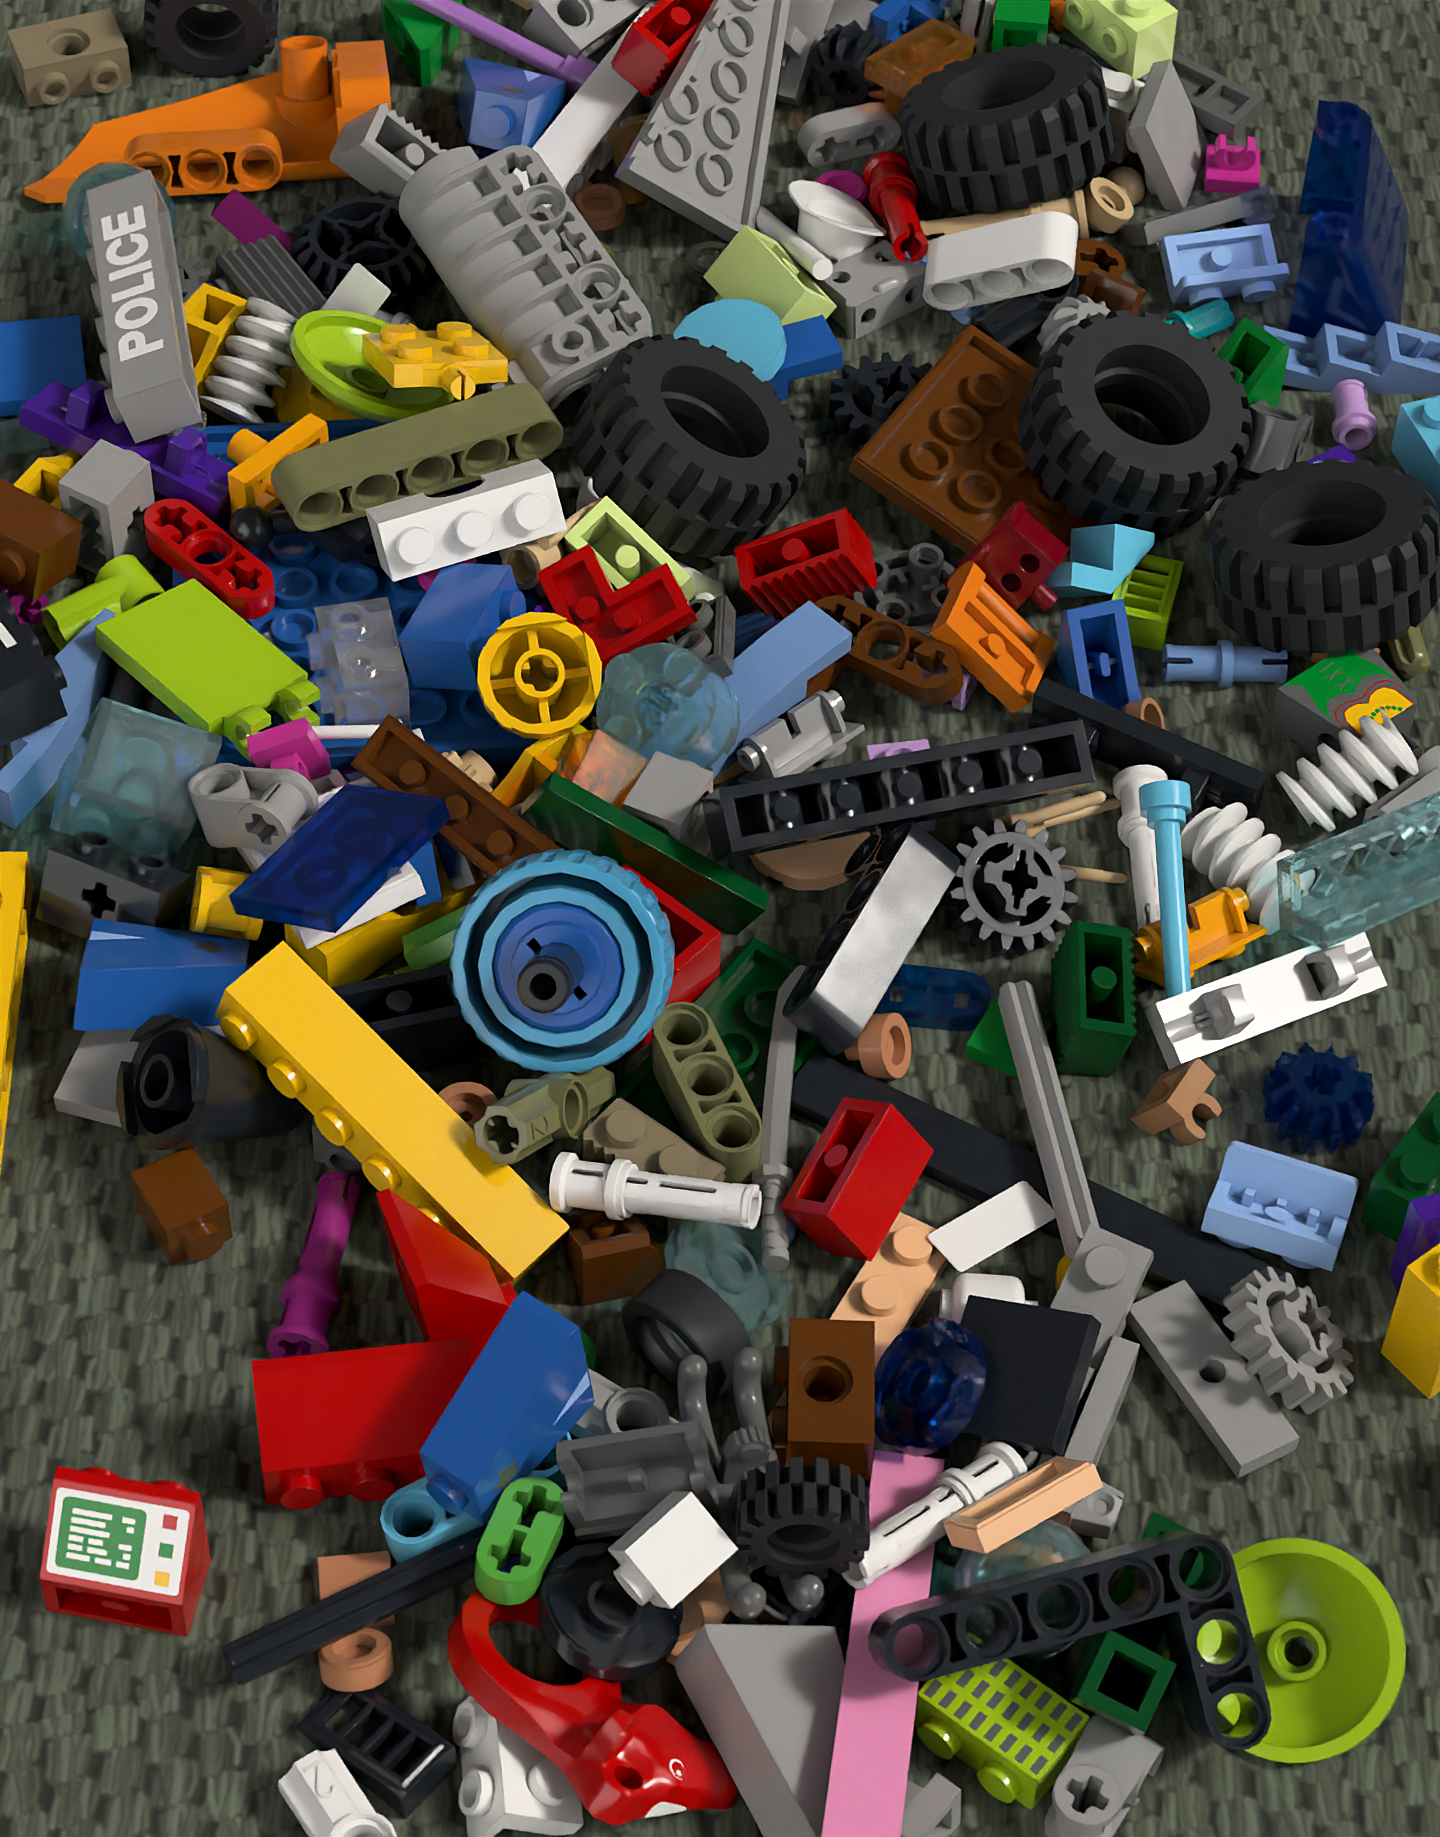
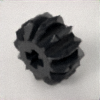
(840, 65)

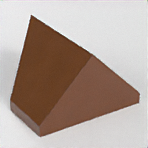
(610, 1256)

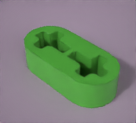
(507, 1535)

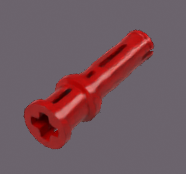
(894, 198)

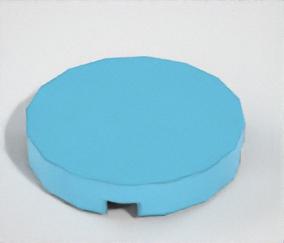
(743, 330)

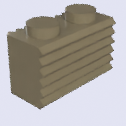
(634, 1136)

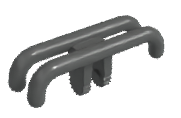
(741, 1453)

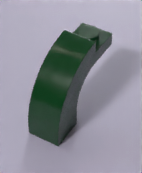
(1130, 1665)

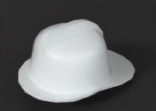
(833, 220)

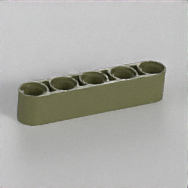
(415, 456)

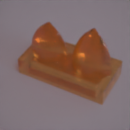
(914, 57)

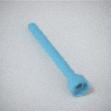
(1166, 808)

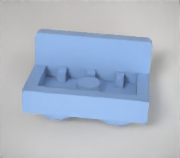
(1222, 265)
(1280, 1206)

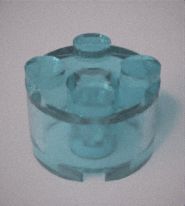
(668, 704)

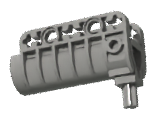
(522, 272)

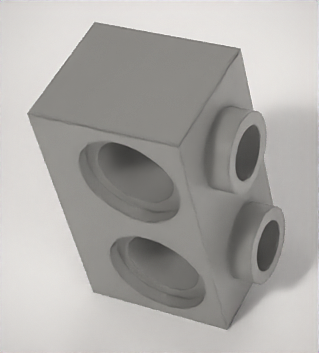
(579, 25)
(670, 800)

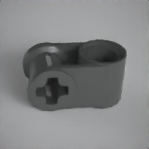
(1275, 438)

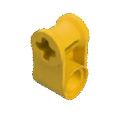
(213, 909)

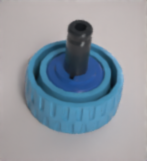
(562, 961)

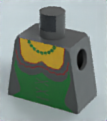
(1337, 694)

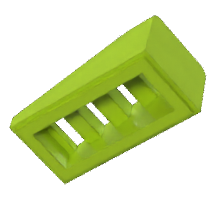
(1150, 606)

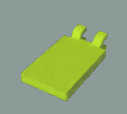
(208, 664)

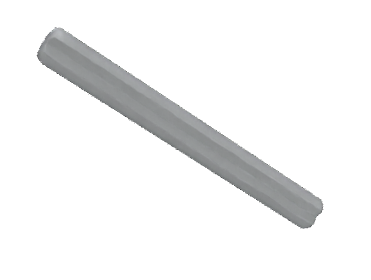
(1047, 1113)

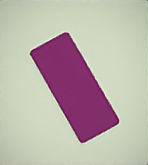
(247, 221)

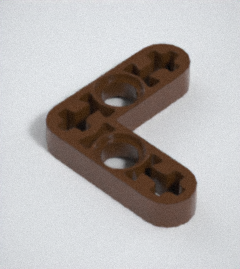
(896, 672)

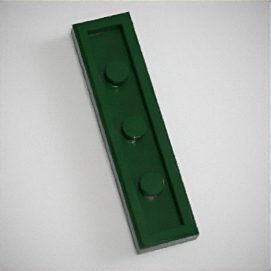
(592, 824)

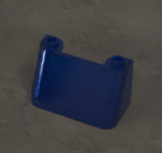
(1358, 232)

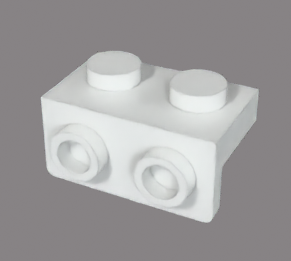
(509, 1780)

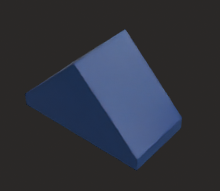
(1097, 653)

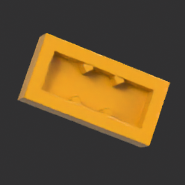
(256, 459)

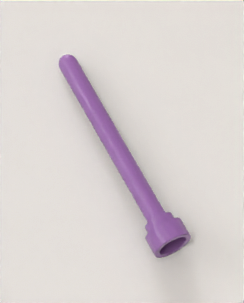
(571, 69)

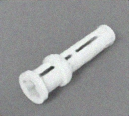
(1139, 838)
(625, 1190)
(923, 1521)

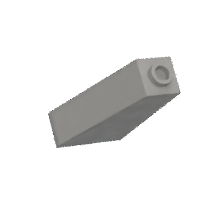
(772, 1715)

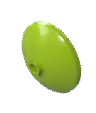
(330, 356)
(1356, 1637)

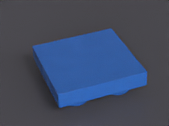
(36, 355)

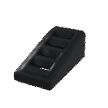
(401, 1791)

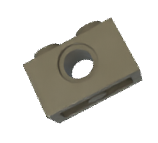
(69, 57)

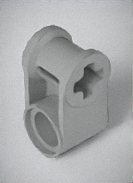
(250, 805)
(1101, 1780)

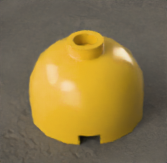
(539, 675)

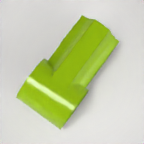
(118, 587)

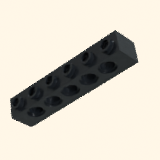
(897, 788)

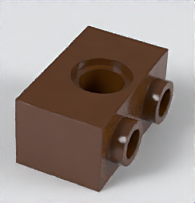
(831, 1361)

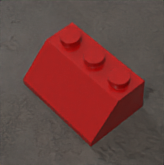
(351, 1418)

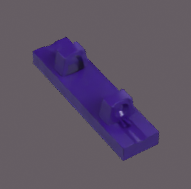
(177, 464)

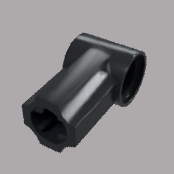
(1020, 318)

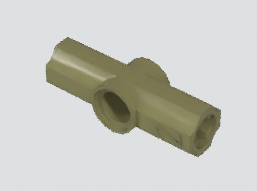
(542, 1111)

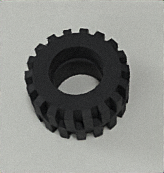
(209, 40)

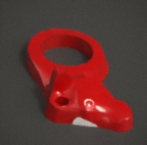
(616, 1754)

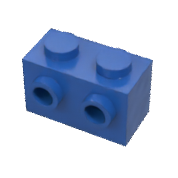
(456, 622)

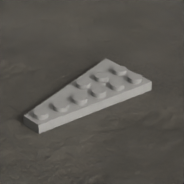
(714, 119)

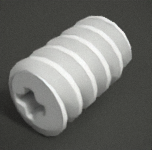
(252, 363)
(1349, 771)
(1239, 857)

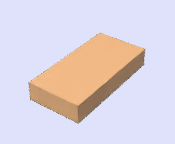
(1022, 1504)

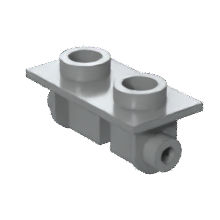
(816, 738)

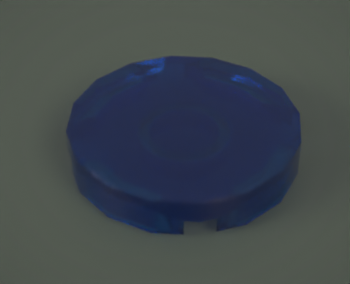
(928, 1386)

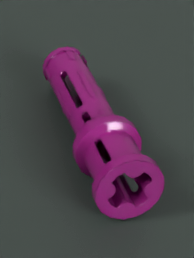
(312, 1293)

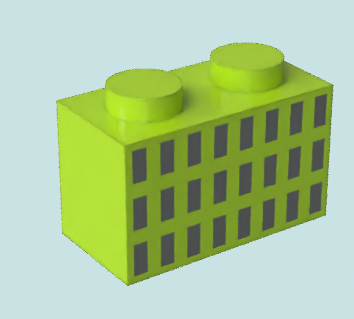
(1001, 1727)

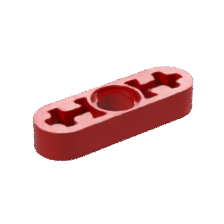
(203, 536)

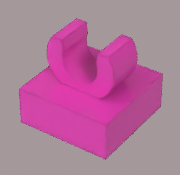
(1231, 167)
(290, 747)

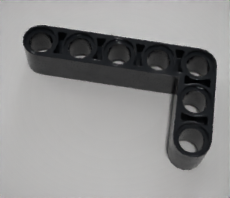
(1091, 1611)

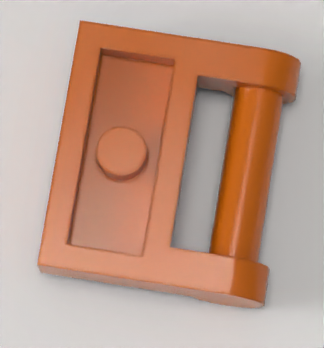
(992, 638)

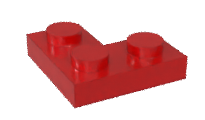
(618, 619)

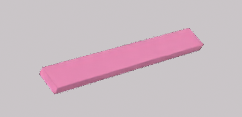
(877, 1706)

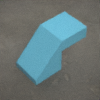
(1099, 560)

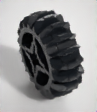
(365, 233)

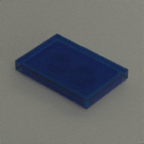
(340, 857)

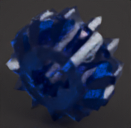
(1318, 1097)

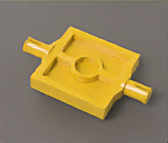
(444, 358)

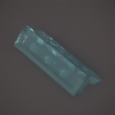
(1380, 888)

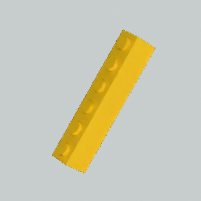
(384, 1113)

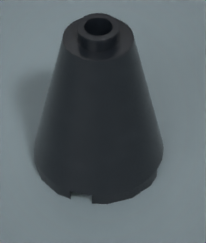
(197, 1089)

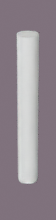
(794, 245)

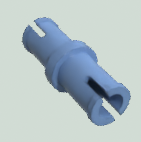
(1223, 664)

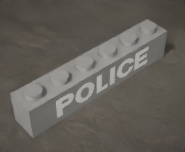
(140, 308)

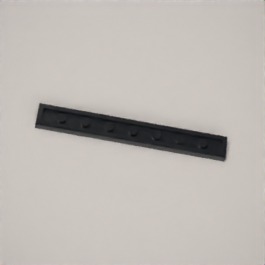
(987, 1165)

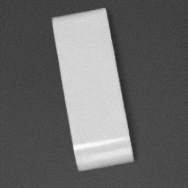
(1000, 261)

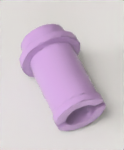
(1352, 415)

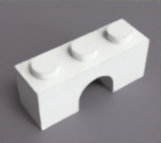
(436, 532)

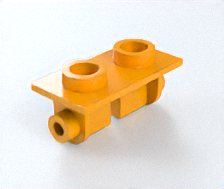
(1216, 935)

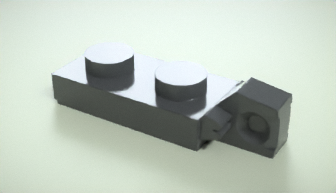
(1242, 208)

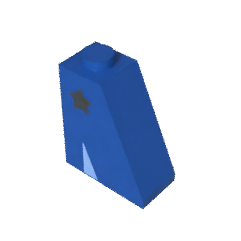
(506, 104)
(151, 972)
(508, 1409)

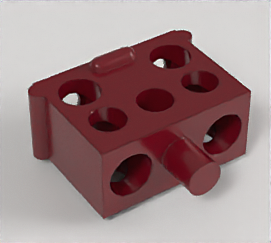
(1017, 558)

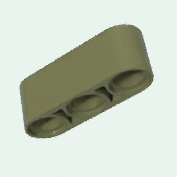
(693, 1063)

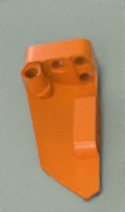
(243, 133)

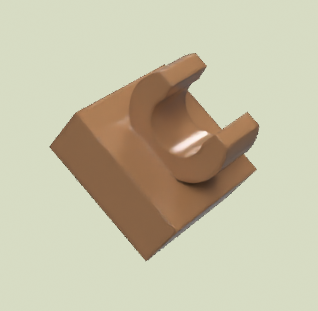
(1174, 1100)

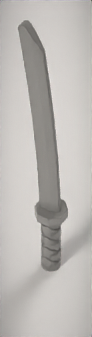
(773, 1174)

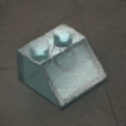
(133, 779)

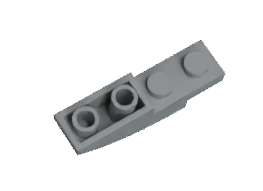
(1101, 1284)

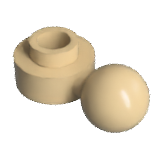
(1112, 198)

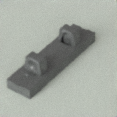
(1223, 105)

